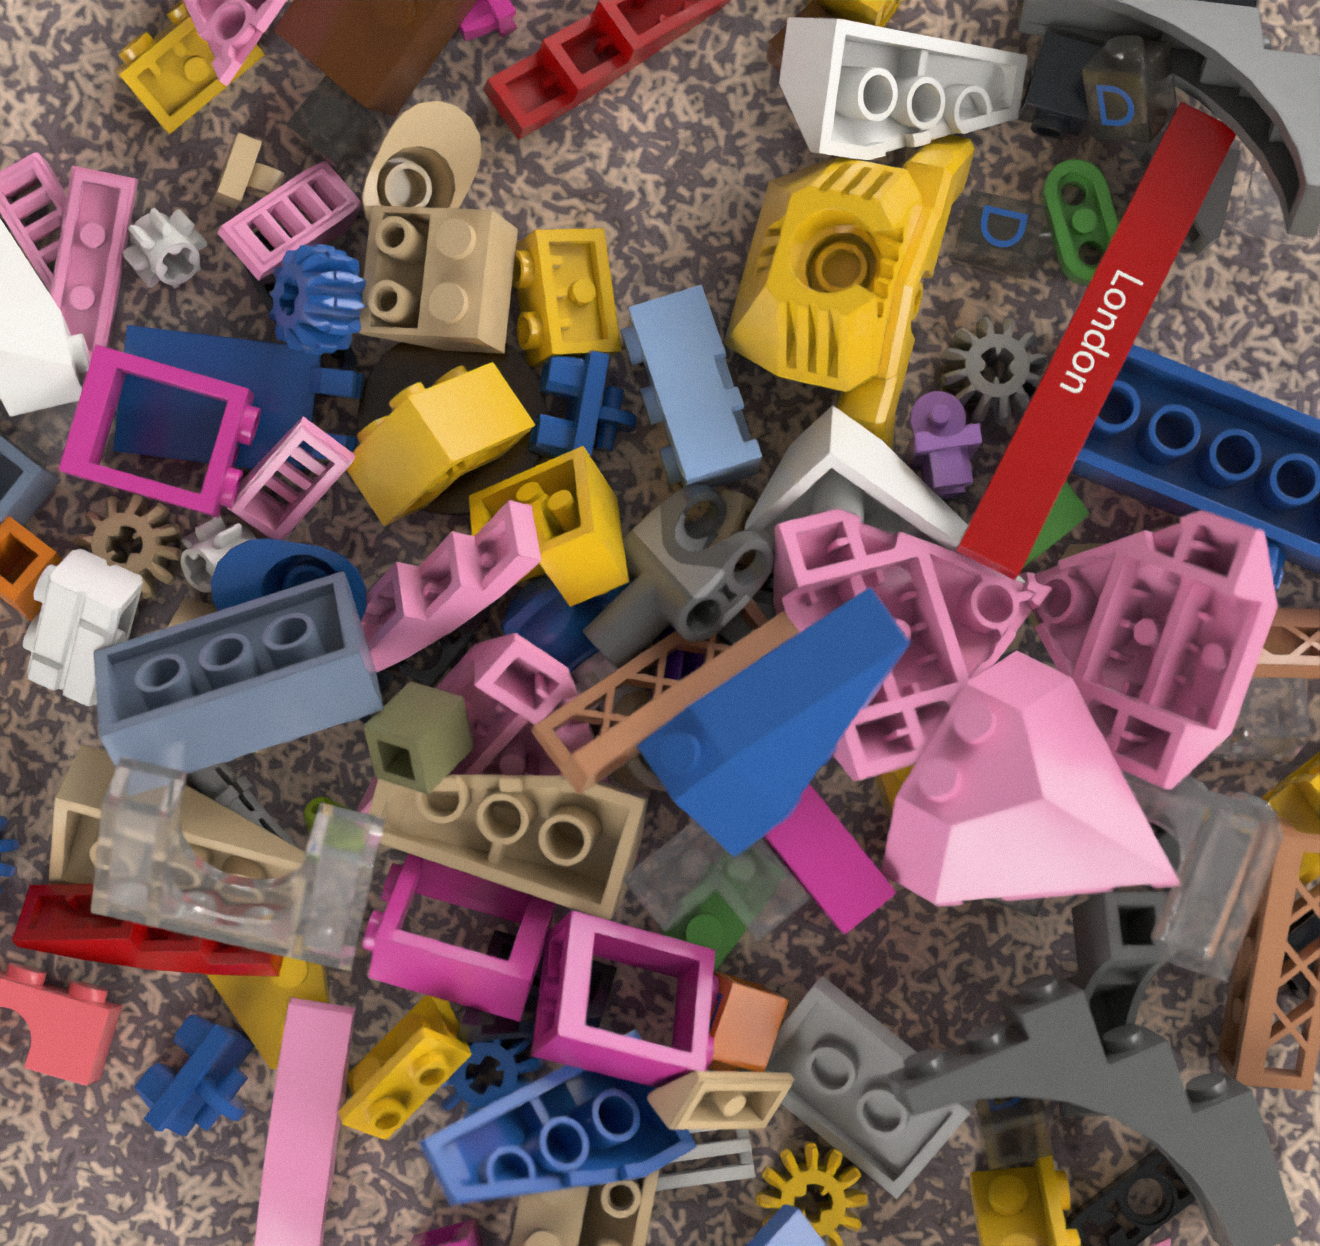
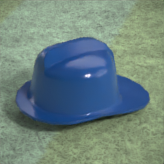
(273, 565)
(553, 626)

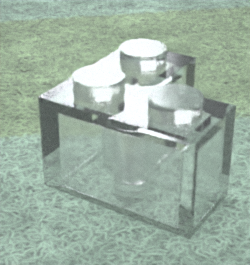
(697, 867)

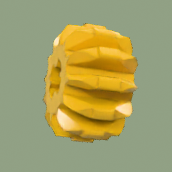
(795, 1183)

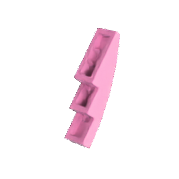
(453, 584)
(304, 1124)

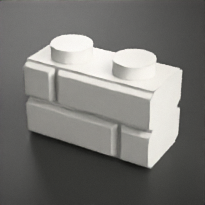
(81, 612)

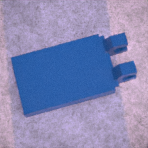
(185, 425)

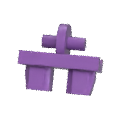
(942, 443)

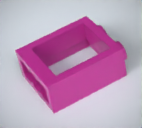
(96, 414)
(829, 863)
(446, 969)
(563, 997)

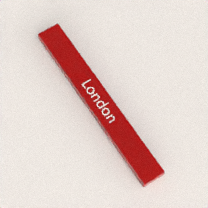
(1096, 342)

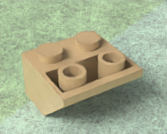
(439, 277)
(587, 1215)

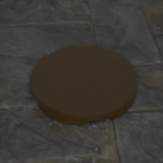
(412, 364)

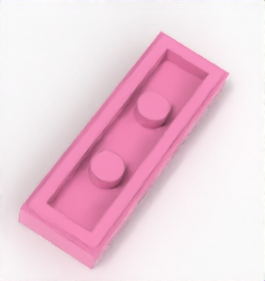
(91, 251)

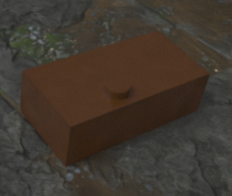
(373, 46)

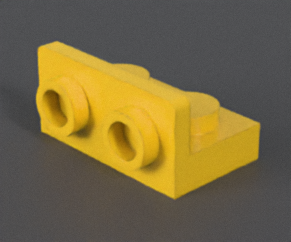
(174, 70)
(564, 294)
(404, 1069)
(1022, 1206)

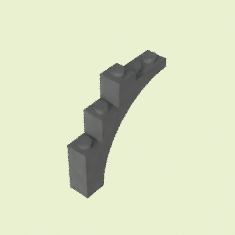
(1227, 67)
(1054, 1053)

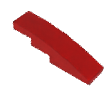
(589, 57)
(61, 923)

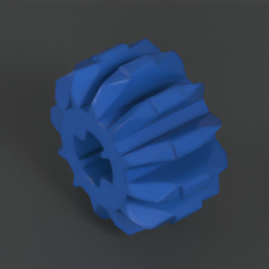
(317, 299)
(509, 1062)

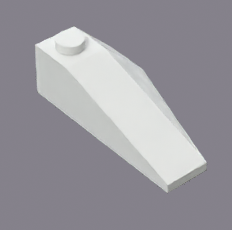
(890, 89)
(37, 352)
(854, 471)

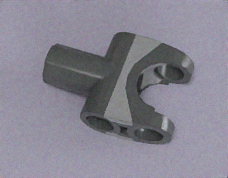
(679, 577)

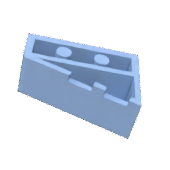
(691, 390)

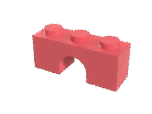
(67, 1026)

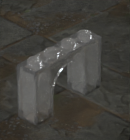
(1221, 871)
(157, 880)

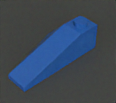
(764, 733)
(555, 1136)

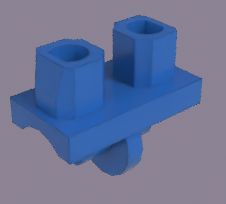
(582, 384)
(203, 1085)

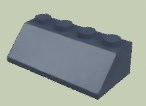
(237, 679)

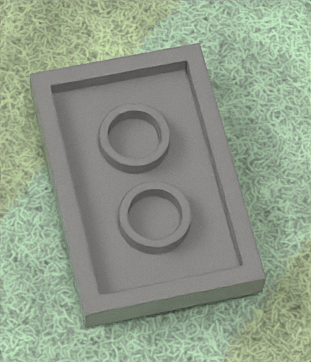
(844, 1089)

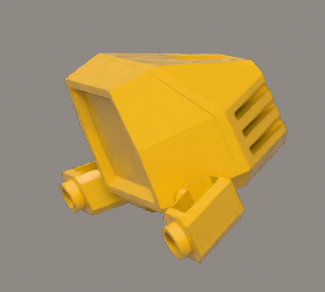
(842, 272)

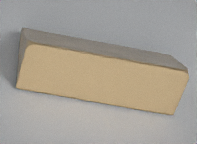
(721, 1099)

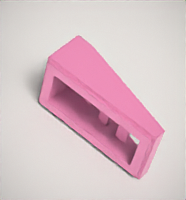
(18, 179)
(317, 193)
(269, 514)

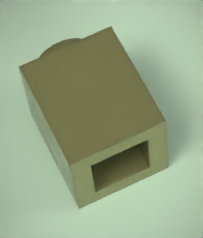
(419, 737)

